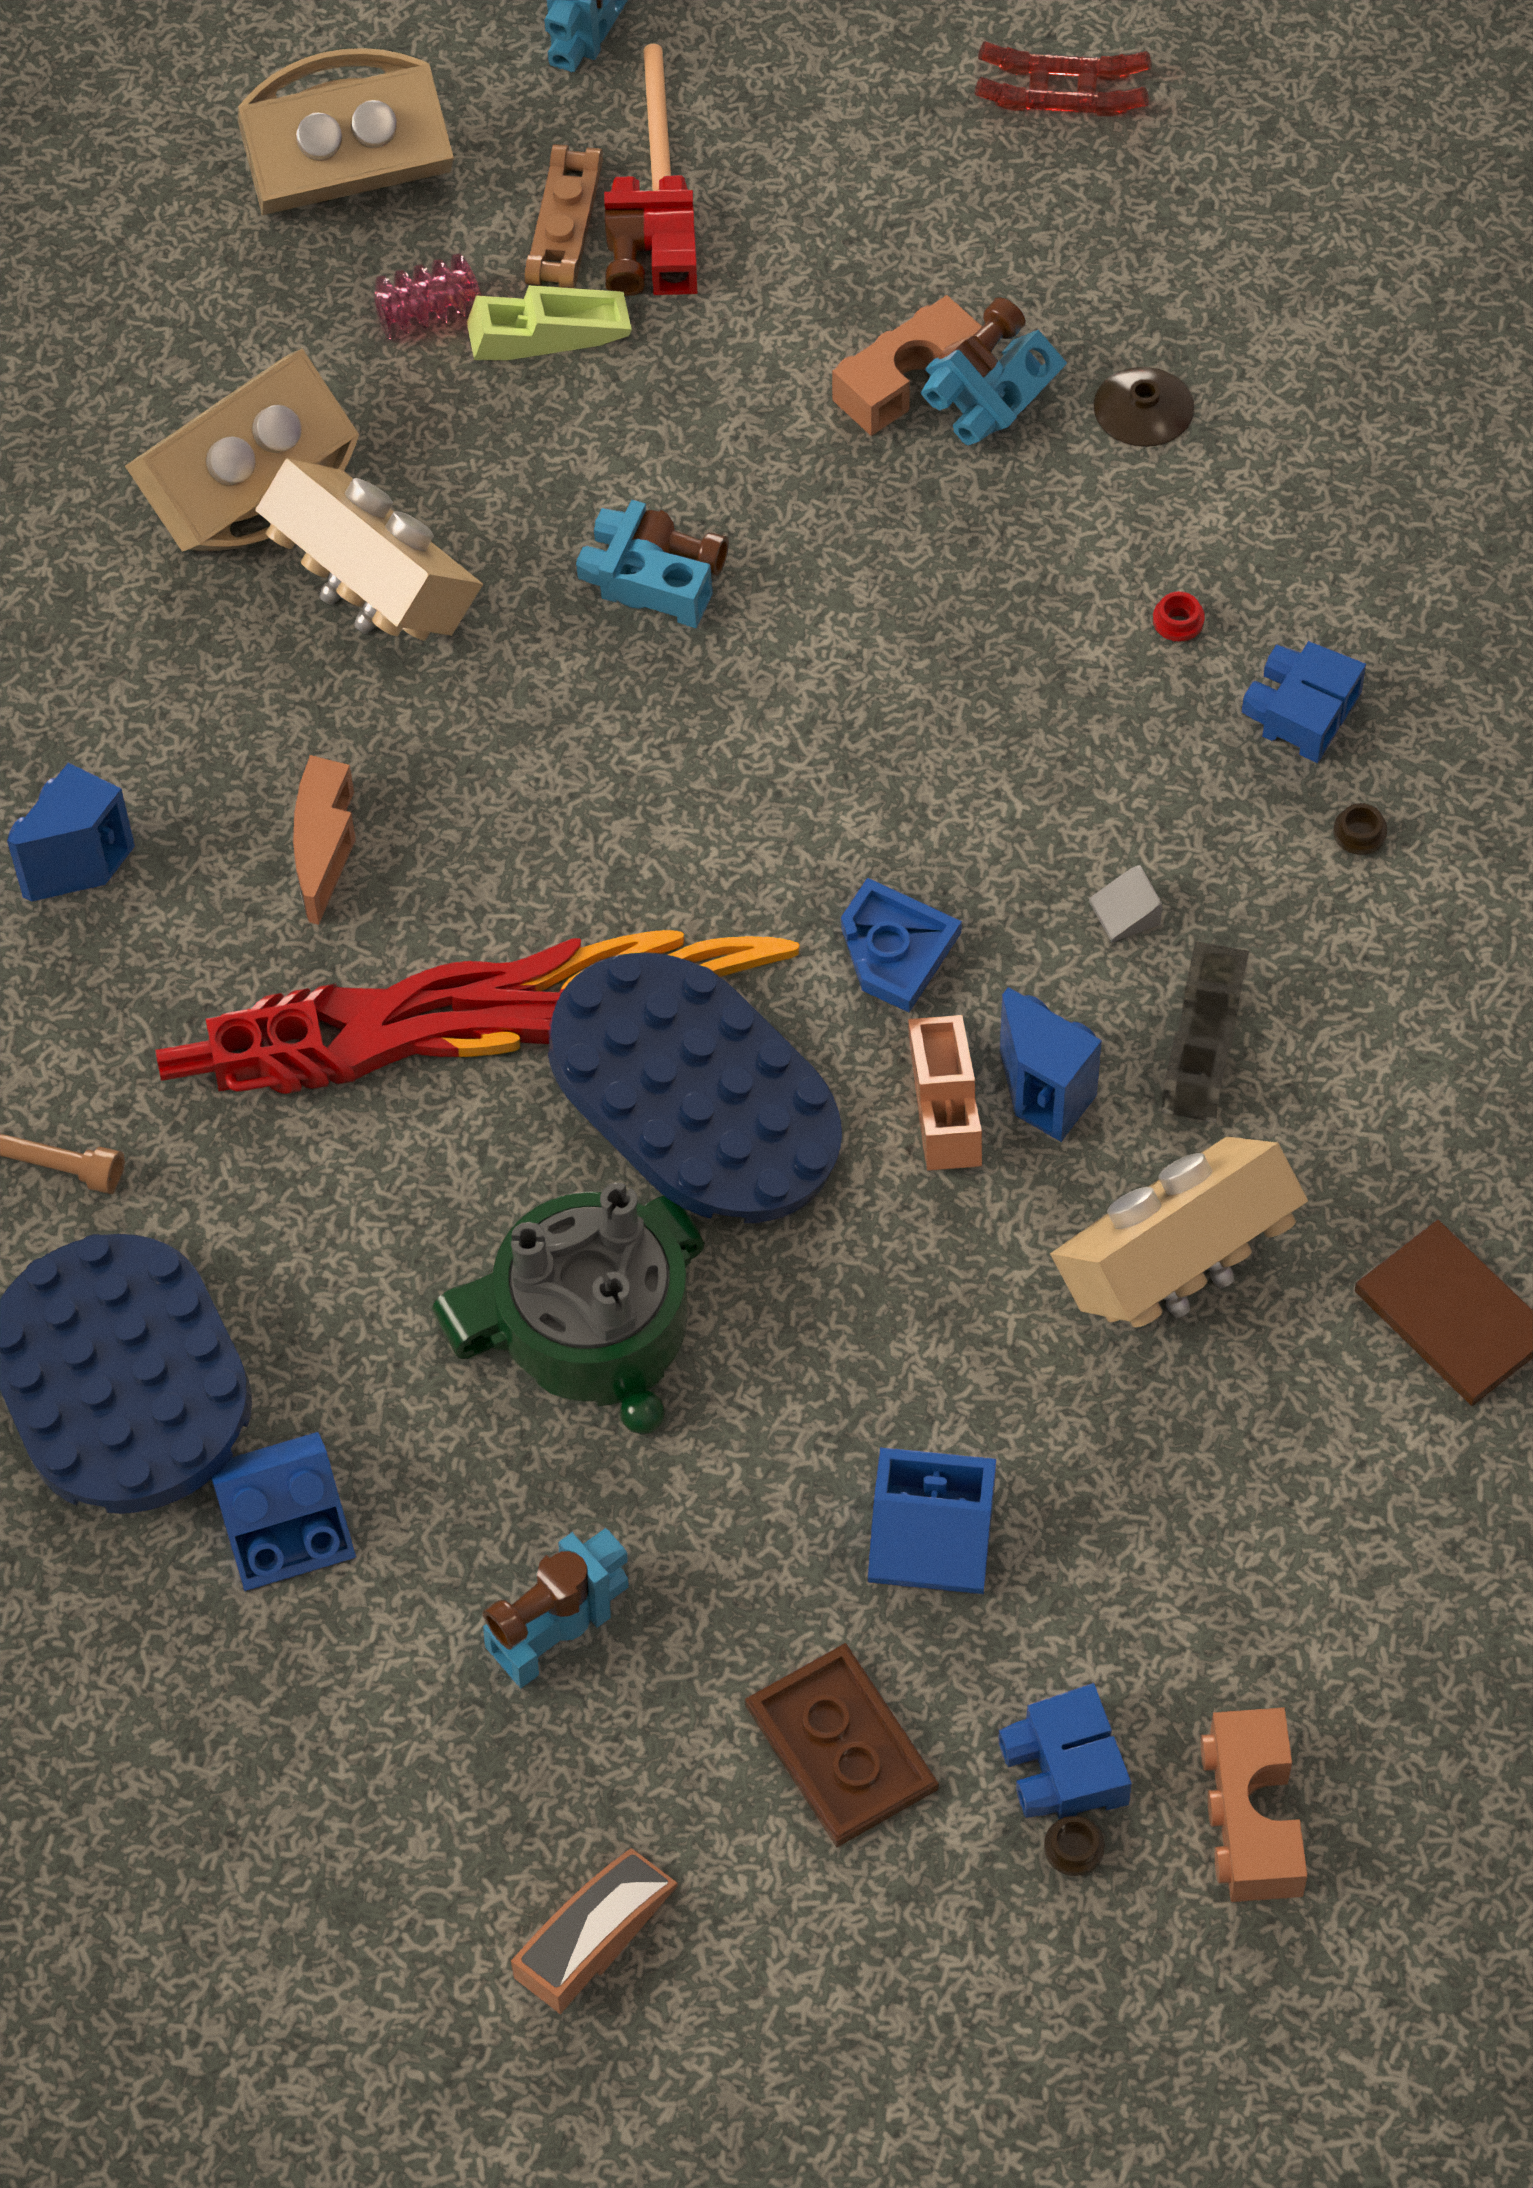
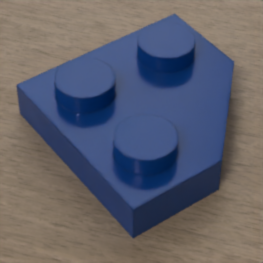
(896, 942)

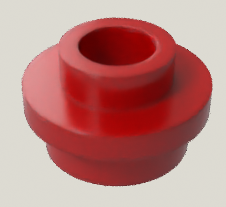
(1182, 605)

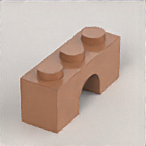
(873, 382)
(1258, 1854)

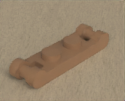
(564, 217)

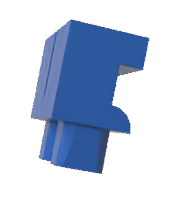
(1312, 698)
(1074, 1753)

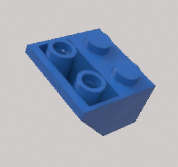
(70, 836)
(1047, 1064)
(282, 1511)
(931, 1520)

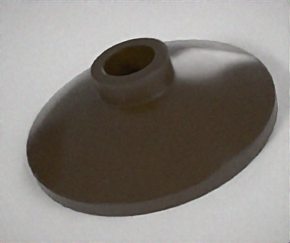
(1143, 420)

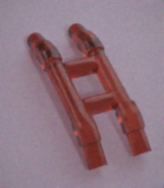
(1042, 65)

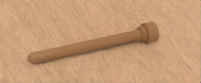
(91, 1167)

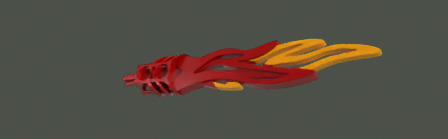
(491, 1014)

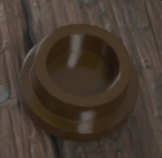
(1360, 829)
(1074, 1845)

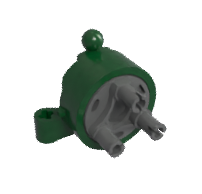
(585, 1299)

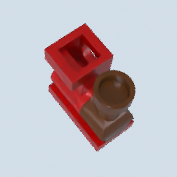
(655, 223)

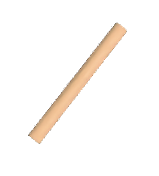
(657, 113)

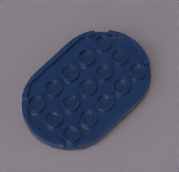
(694, 1087)
(120, 1373)

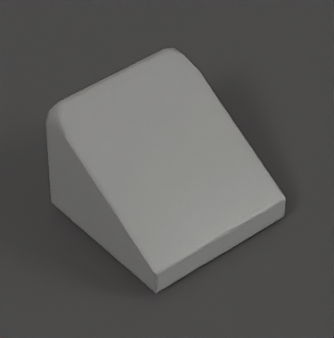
(1127, 905)

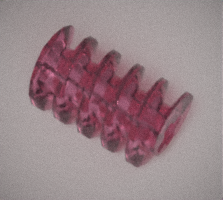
(425, 293)

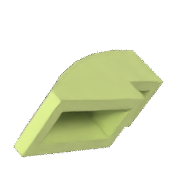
(546, 322)

